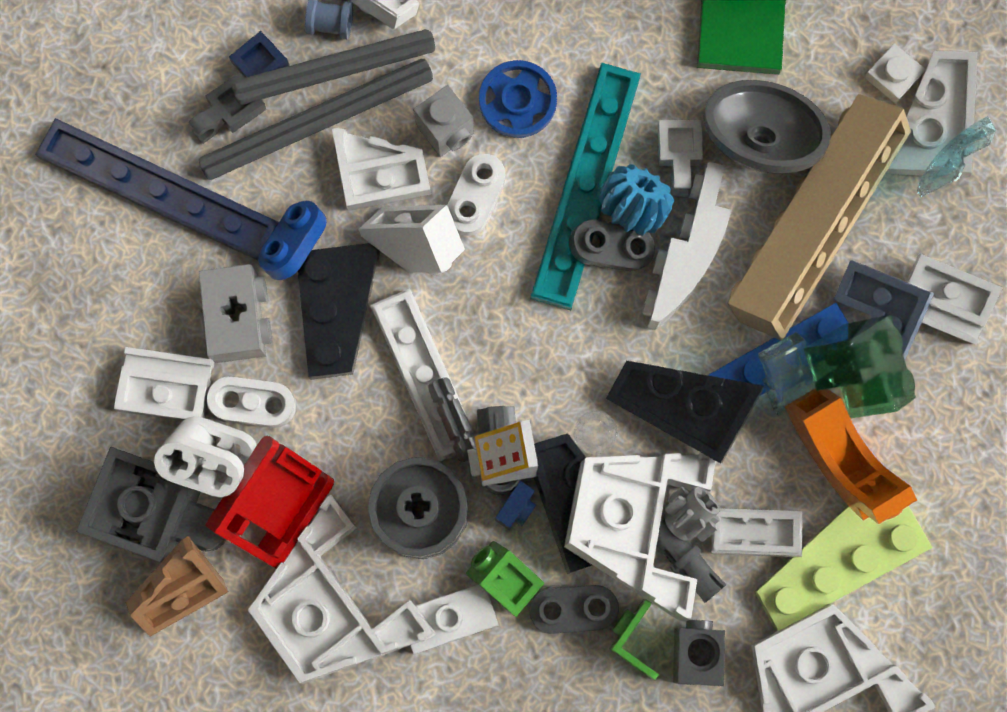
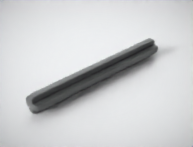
(333, 66)

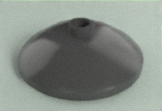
(766, 126)

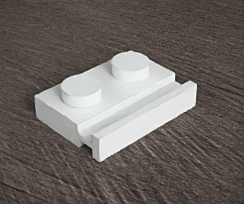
(959, 300)
(163, 384)

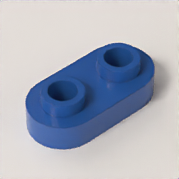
(292, 240)

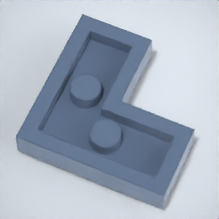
(885, 295)

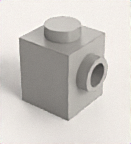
(444, 121)

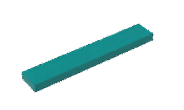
(589, 169)

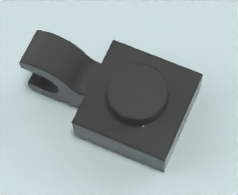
(223, 111)

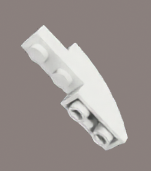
(687, 261)

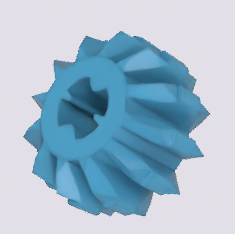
(636, 199)

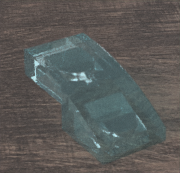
(948, 163)
(786, 372)

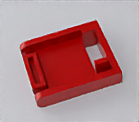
(276, 494)

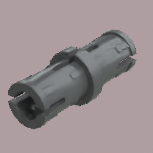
(689, 563)

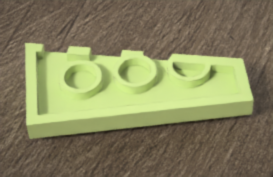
(838, 562)

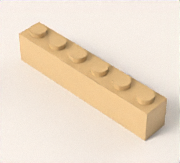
(819, 216)

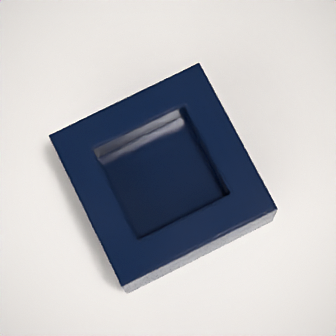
(258, 56)
(517, 507)

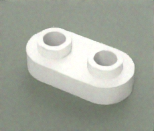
(476, 193)
(252, 403)

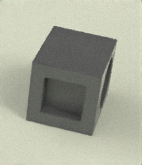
(709, 673)

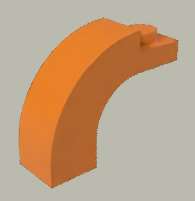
(846, 459)

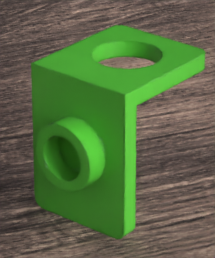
(623, 629)

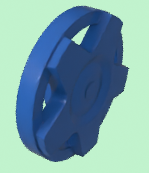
(518, 99)

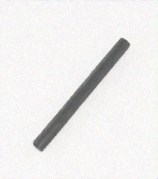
(315, 119)

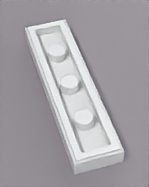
(417, 363)

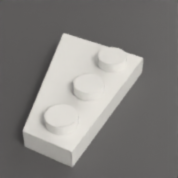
(939, 112)

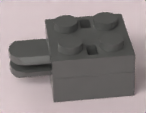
(141, 506)

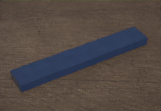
(156, 189)

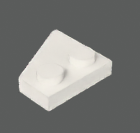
(378, 171)

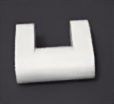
(193, 445)

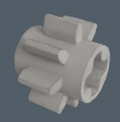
(692, 514)

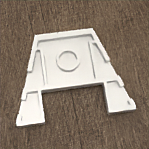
(619, 520)
(315, 619)
(825, 663)

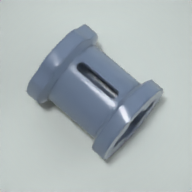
(329, 18)

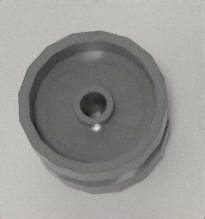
(415, 482)

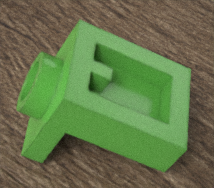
(504, 577)

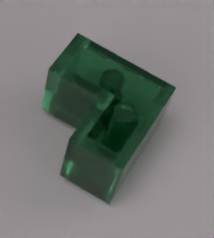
(865, 364)

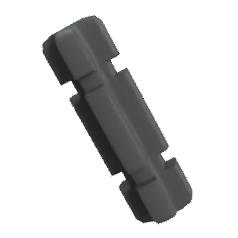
(452, 417)

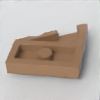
(175, 589)

